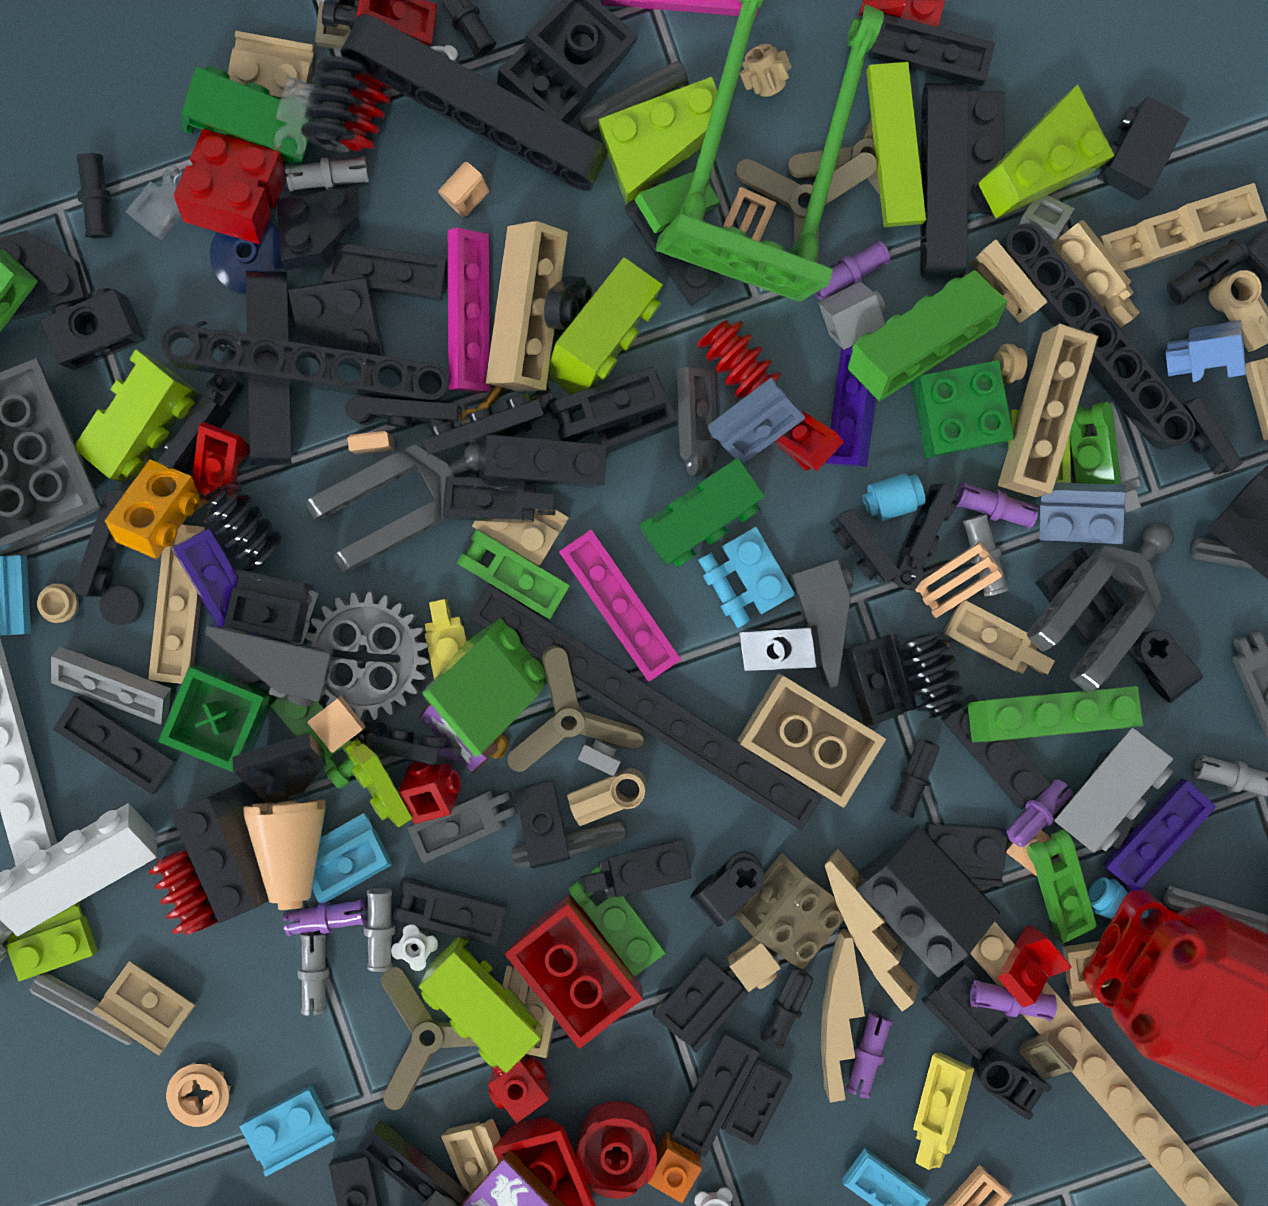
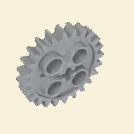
(368, 620)

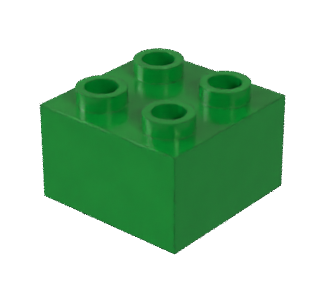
(962, 409)
(215, 716)

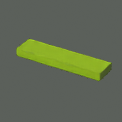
(895, 144)

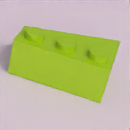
(656, 135)
(1049, 156)
(604, 328)
(136, 418)
(480, 1006)

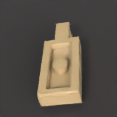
(1097, 271)
(995, 639)

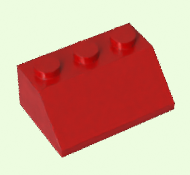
(575, 971)
(549, 1156)

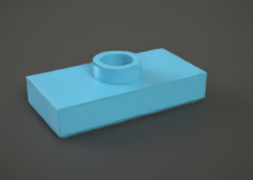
(882, 1184)

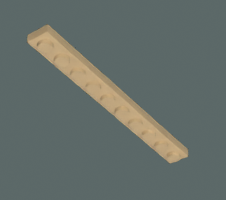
(1115, 1091)

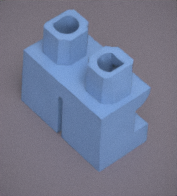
(1208, 348)

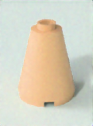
(286, 847)

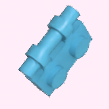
(756, 570)

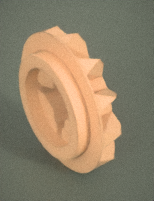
(190, 1109)

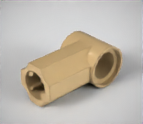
(1248, 307)
(604, 797)

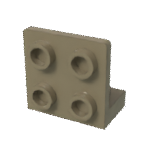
(791, 913)

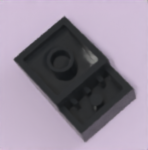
(567, 57)

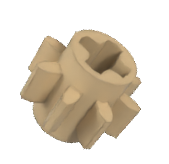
(765, 70)

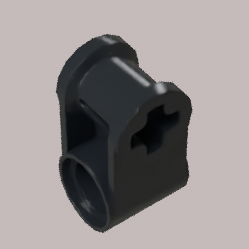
(1167, 667)
(724, 892)
(1013, 1084)

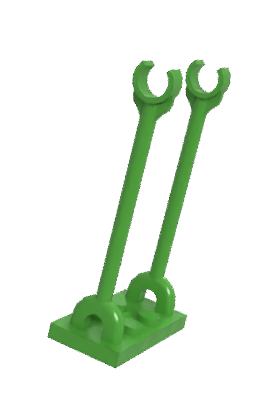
(728, 249)

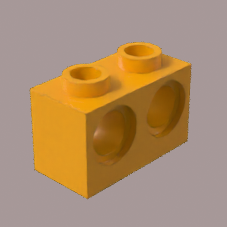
(147, 504)

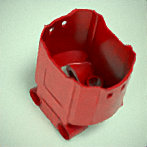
(1188, 992)

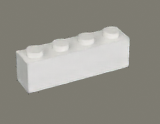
(75, 868)

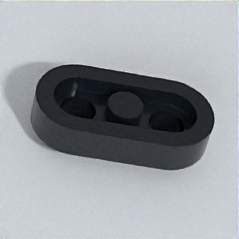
(566, 301)

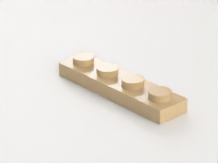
(175, 617)

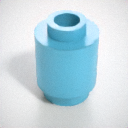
(894, 497)

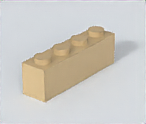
(520, 335)
(1047, 411)

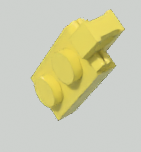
(444, 635)
(941, 1108)

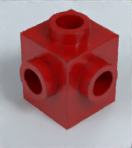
(429, 790)
(520, 1088)

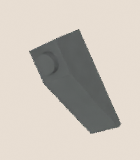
(825, 602)
(284, 665)

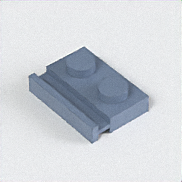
(756, 421)
(1083, 513)

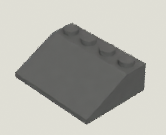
(40, 465)

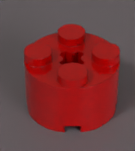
(621, 1172)

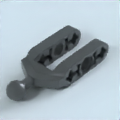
(379, 476)
(1116, 639)

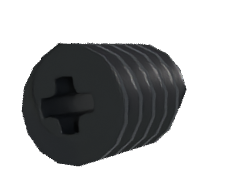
(331, 102)
(241, 523)
(933, 675)

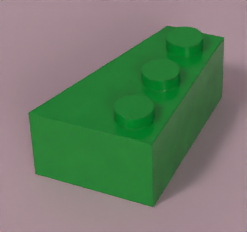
(235, 111)
(702, 513)

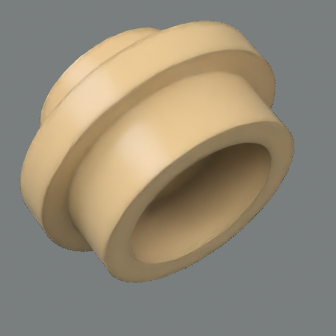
(1012, 362)
(57, 603)

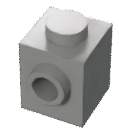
(852, 313)

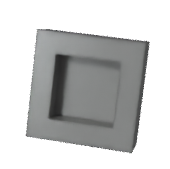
(1048, 217)
(601, 756)

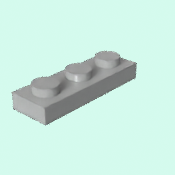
(110, 685)

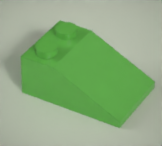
(486, 686)

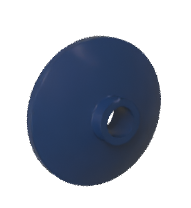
(232, 268)

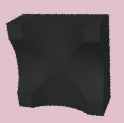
(1245, 524)

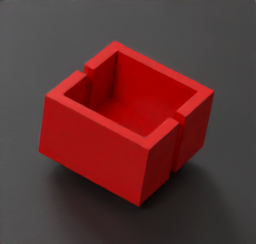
(224, 186)

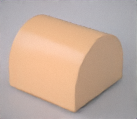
(464, 189)

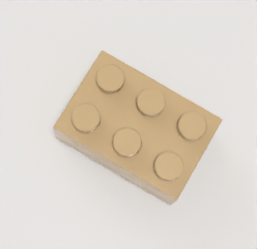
(811, 740)

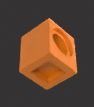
(675, 1168)

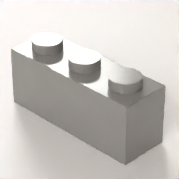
(1115, 791)

